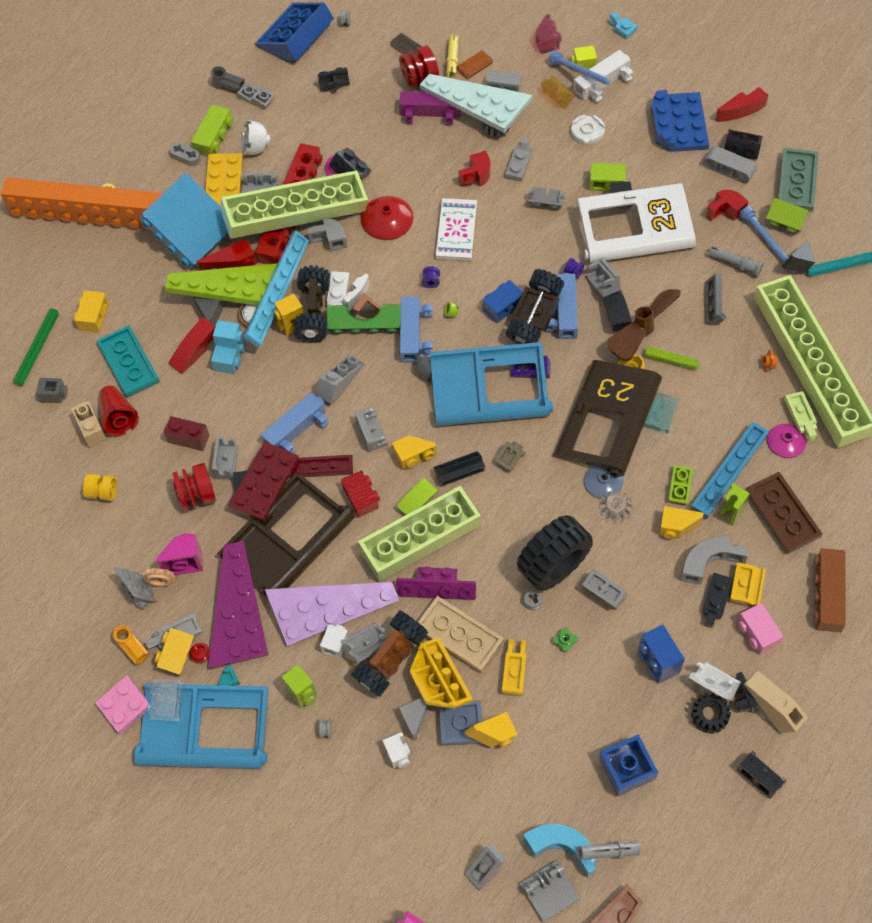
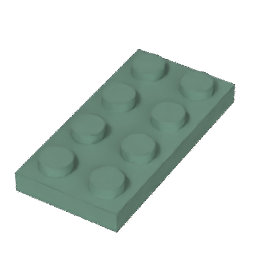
(798, 177)

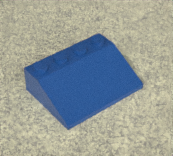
(295, 29)

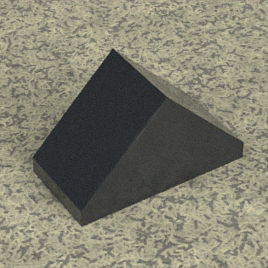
(801, 259)

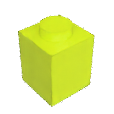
(584, 57)

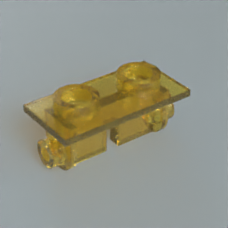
(557, 91)

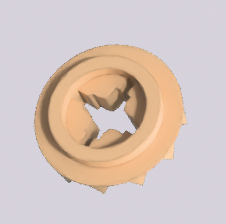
(158, 577)

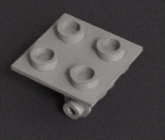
(257, 181)
(135, 587)
(550, 890)

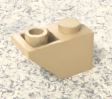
(88, 424)

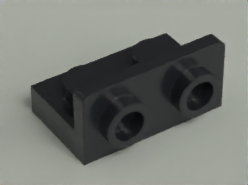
(743, 144)

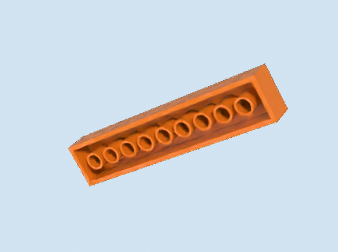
(76, 202)

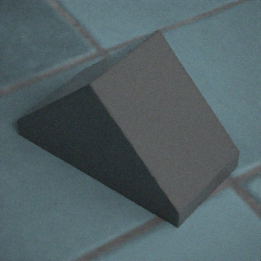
(209, 308)

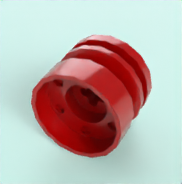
(418, 66)
(193, 486)

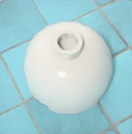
(254, 138)

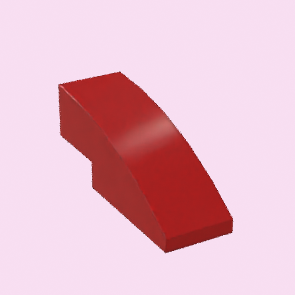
(742, 105)
(192, 346)

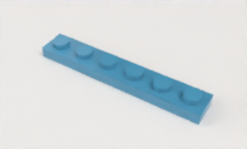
(730, 470)

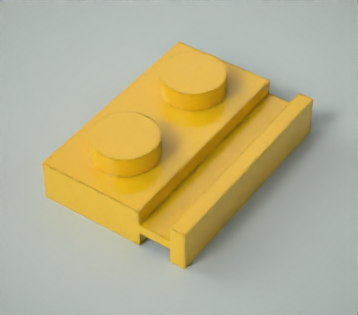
(747, 584)

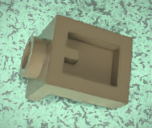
(510, 455)

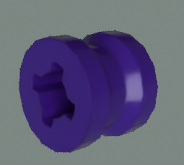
(573, 267)
(430, 277)

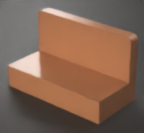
(362, 300)

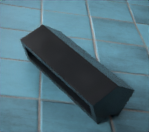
(459, 468)

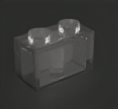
(165, 699)

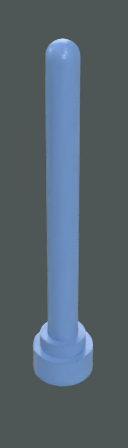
(556, 58)
(748, 215)

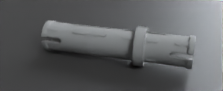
(630, 848)

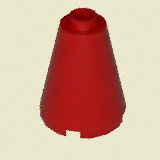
(116, 412)

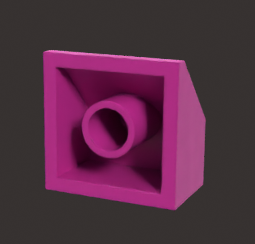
(182, 555)

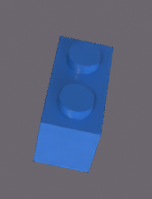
(502, 301)

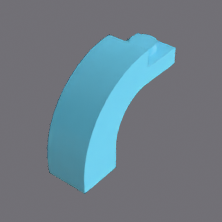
(559, 837)

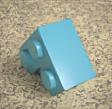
(228, 347)

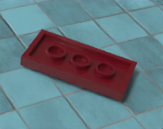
(263, 481)

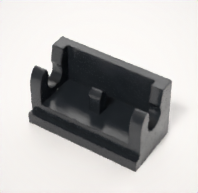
(761, 775)

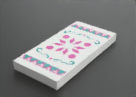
(456, 229)

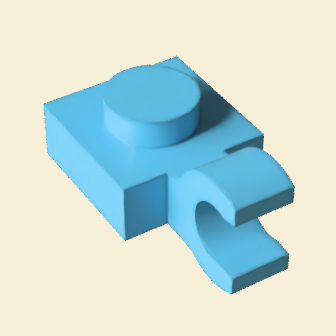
(622, 26)

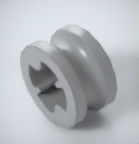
(345, 17)
(532, 593)
(325, 728)

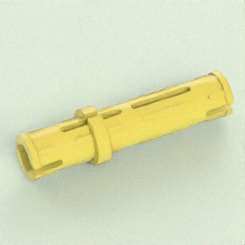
(452, 61)

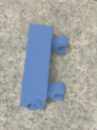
(567, 310)
(410, 329)
(295, 422)

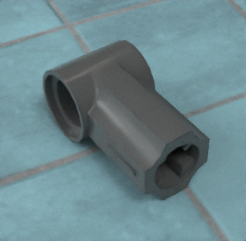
(222, 79)

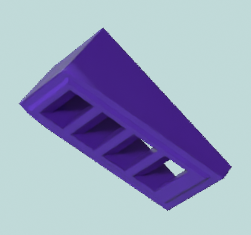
(530, 373)

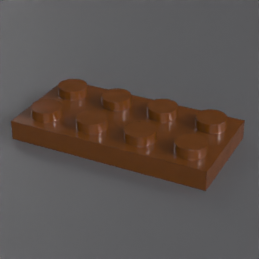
(783, 512)

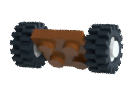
(390, 653)

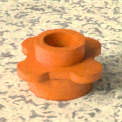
(769, 361)

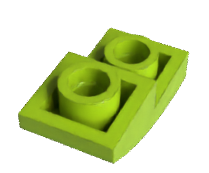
(680, 484)
(417, 496)

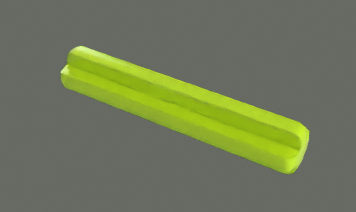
(672, 358)

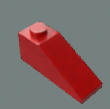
(235, 255)

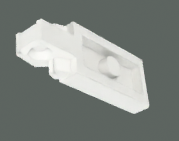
(338, 288)

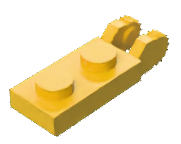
(514, 670)

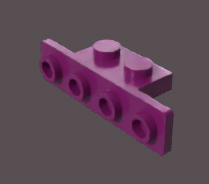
(434, 583)

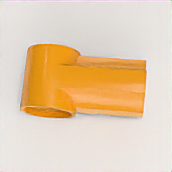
(130, 645)

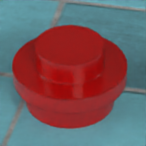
(200, 653)

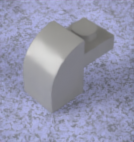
(331, 231)

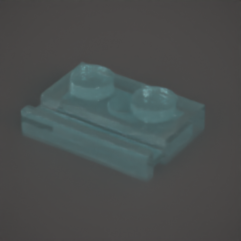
(661, 412)

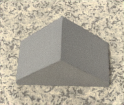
(413, 716)

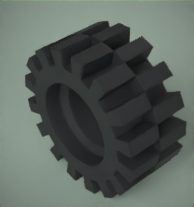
(704, 723)

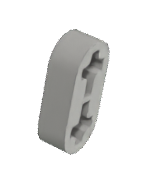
(185, 153)

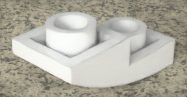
(360, 286)

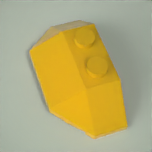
(438, 677)

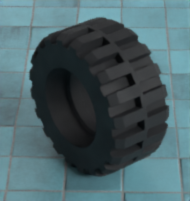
(554, 552)

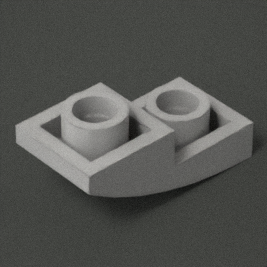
(255, 96)

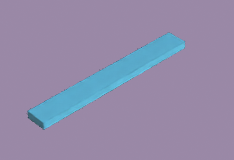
(276, 288)

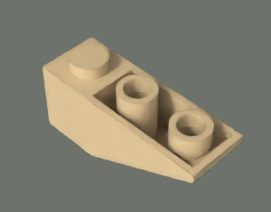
(777, 705)

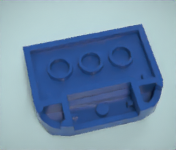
(679, 121)

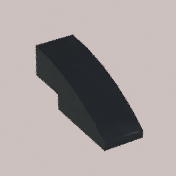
(617, 311)

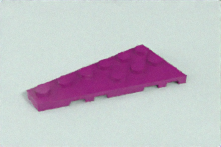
(237, 620)

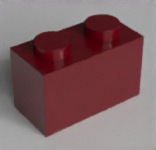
(186, 433)

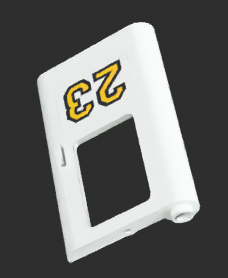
(662, 216)

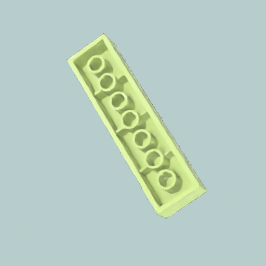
(293, 204)

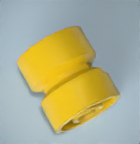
(101, 487)

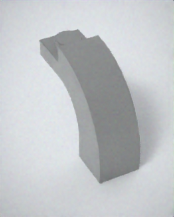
(710, 551)

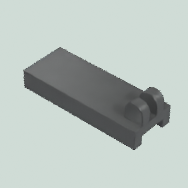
(713, 300)

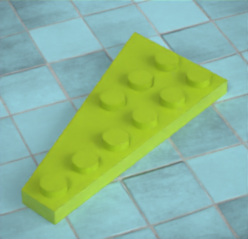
(227, 284)

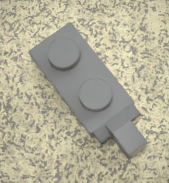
(519, 161)
(187, 624)

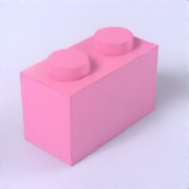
(760, 629)

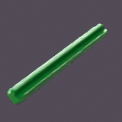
(35, 347)

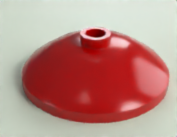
(387, 224)

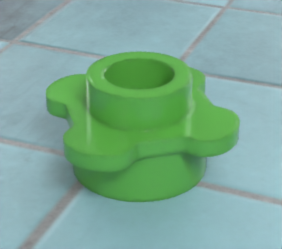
(565, 645)

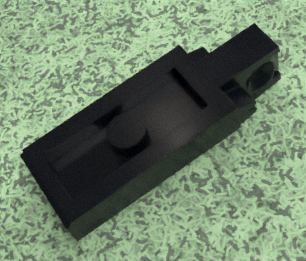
(716, 598)

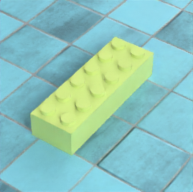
(419, 533)

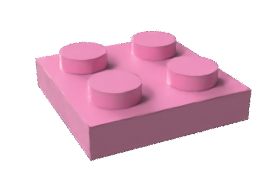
(123, 704)

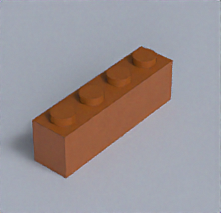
(830, 590)

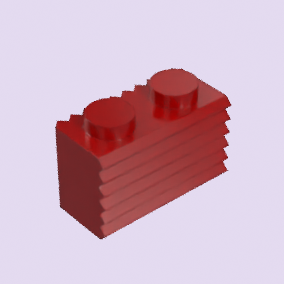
(360, 494)

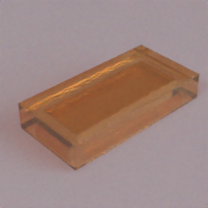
(474, 64)

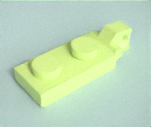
(802, 414)

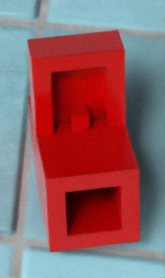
(478, 171)
(726, 202)

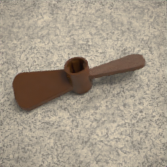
(626, 341)

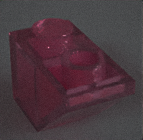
(547, 36)

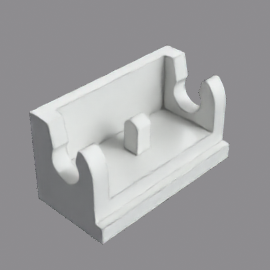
(715, 680)

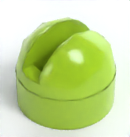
(451, 310)

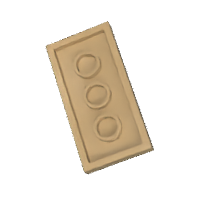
(461, 634)

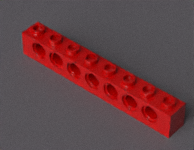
(302, 168)

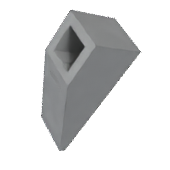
(338, 378)

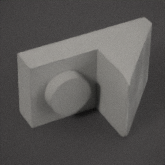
(485, 867)

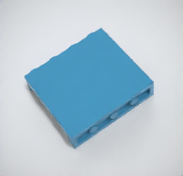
(185, 221)

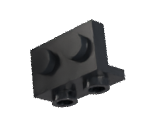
(347, 161)

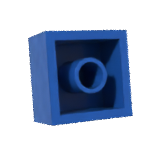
(660, 654)
(628, 765)

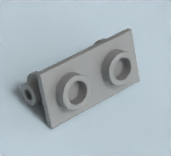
(540, 197)

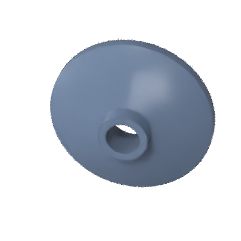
(599, 487)

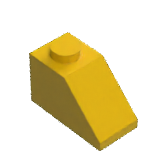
(678, 522)
(493, 731)

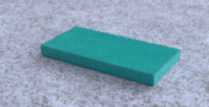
(128, 361)

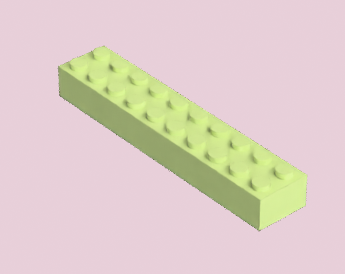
(814, 361)

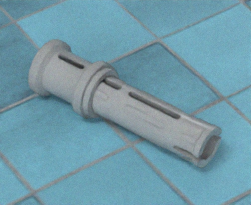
(744, 263)

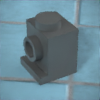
(51, 390)

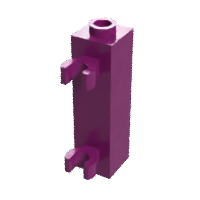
(424, 104)

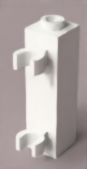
(612, 67)

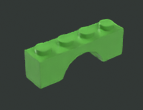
(341, 318)

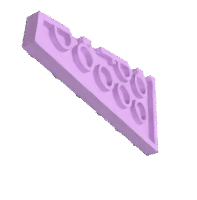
(310, 610)

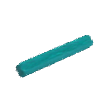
(841, 263)

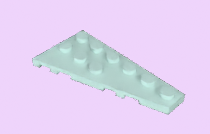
(486, 103)

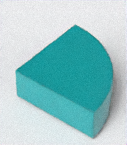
(229, 677)

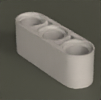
(729, 164)

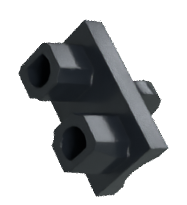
(333, 79)
(748, 701)

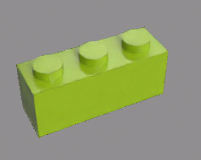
(212, 130)

